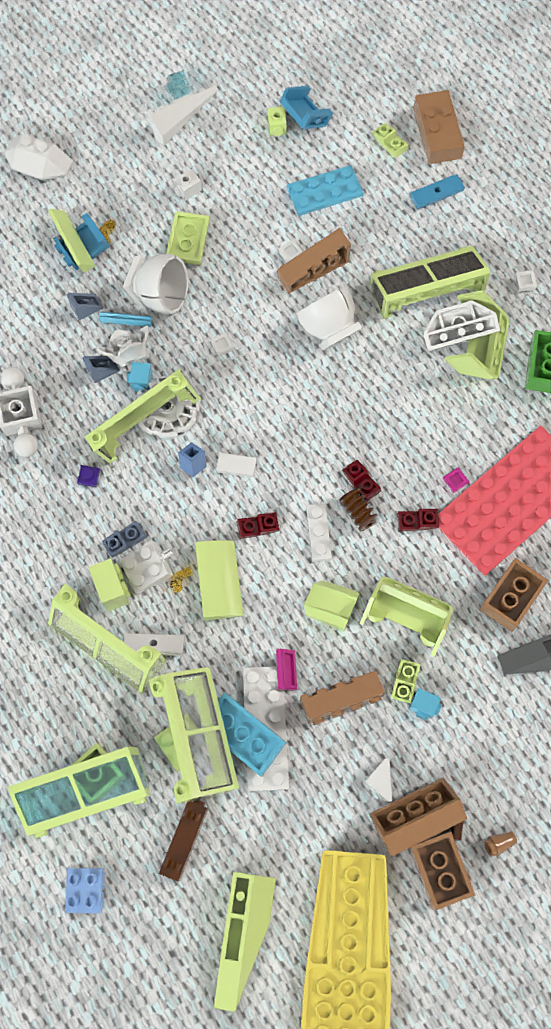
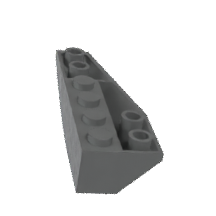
(528, 657)

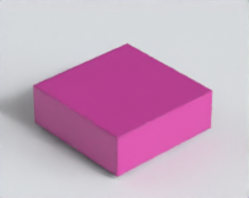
(456, 480)

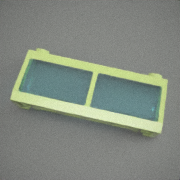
(80, 790)

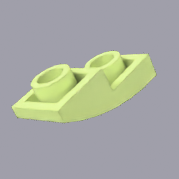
(389, 140)
(405, 681)

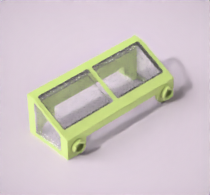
(107, 649)
(197, 734)

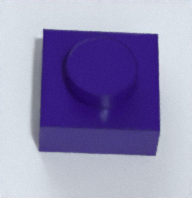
(88, 476)

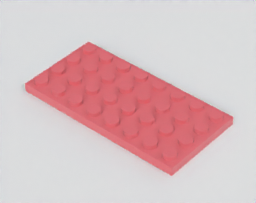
(502, 504)

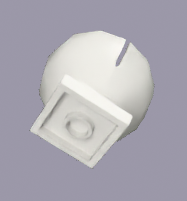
(156, 279)
(330, 318)

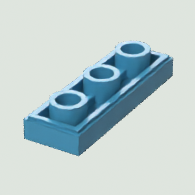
(445, 188)

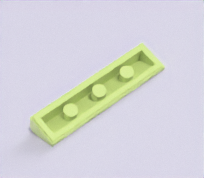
(72, 239)

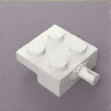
(147, 566)

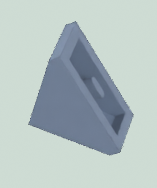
(84, 304)
(100, 367)

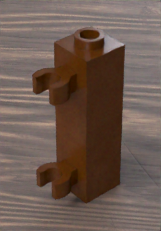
(184, 840)

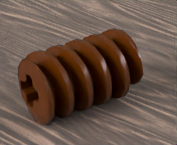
(359, 509)

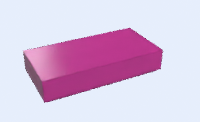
(286, 669)

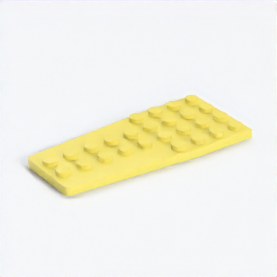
(349, 945)

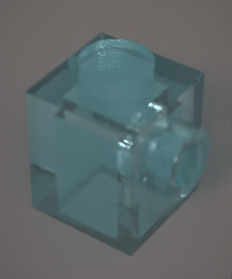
(178, 84)

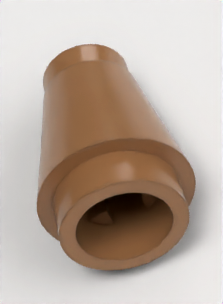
(498, 844)

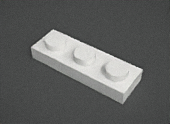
(318, 532)

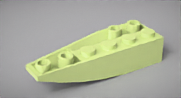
(243, 934)

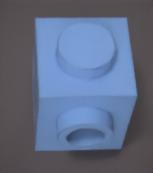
(192, 459)

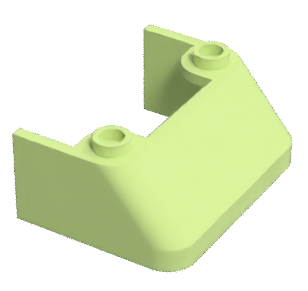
(483, 353)
(410, 609)

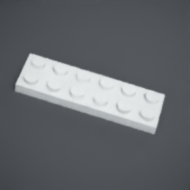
(267, 705)

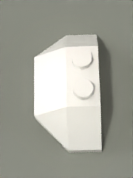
(37, 158)
(459, 324)

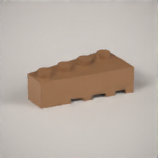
(315, 261)
(341, 698)

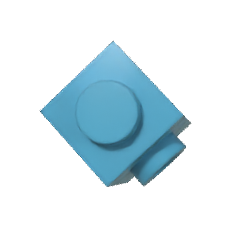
(140, 376)
(425, 704)

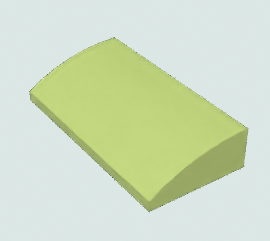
(218, 579)

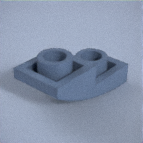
(124, 539)

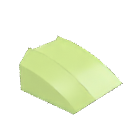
(330, 604)

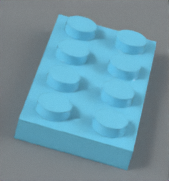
(324, 190)
(248, 736)

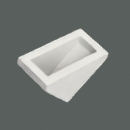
(381, 781)

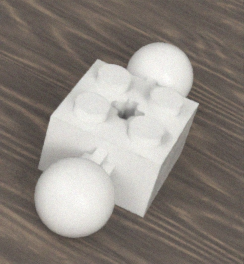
(19, 411)

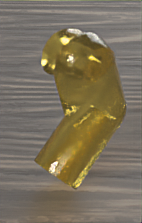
(107, 228)
(178, 577)

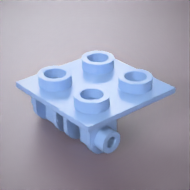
(84, 890)

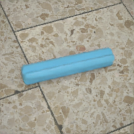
(126, 319)

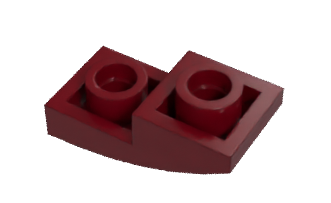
(360, 478)
(418, 520)
(257, 526)

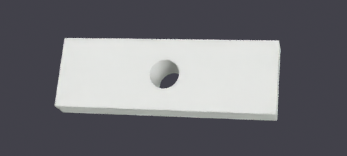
(165, 644)

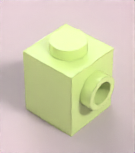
(276, 121)

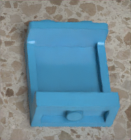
(302, 109)
(91, 237)

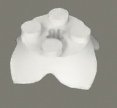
(126, 346)

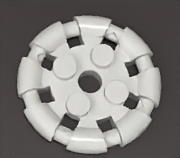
(169, 416)

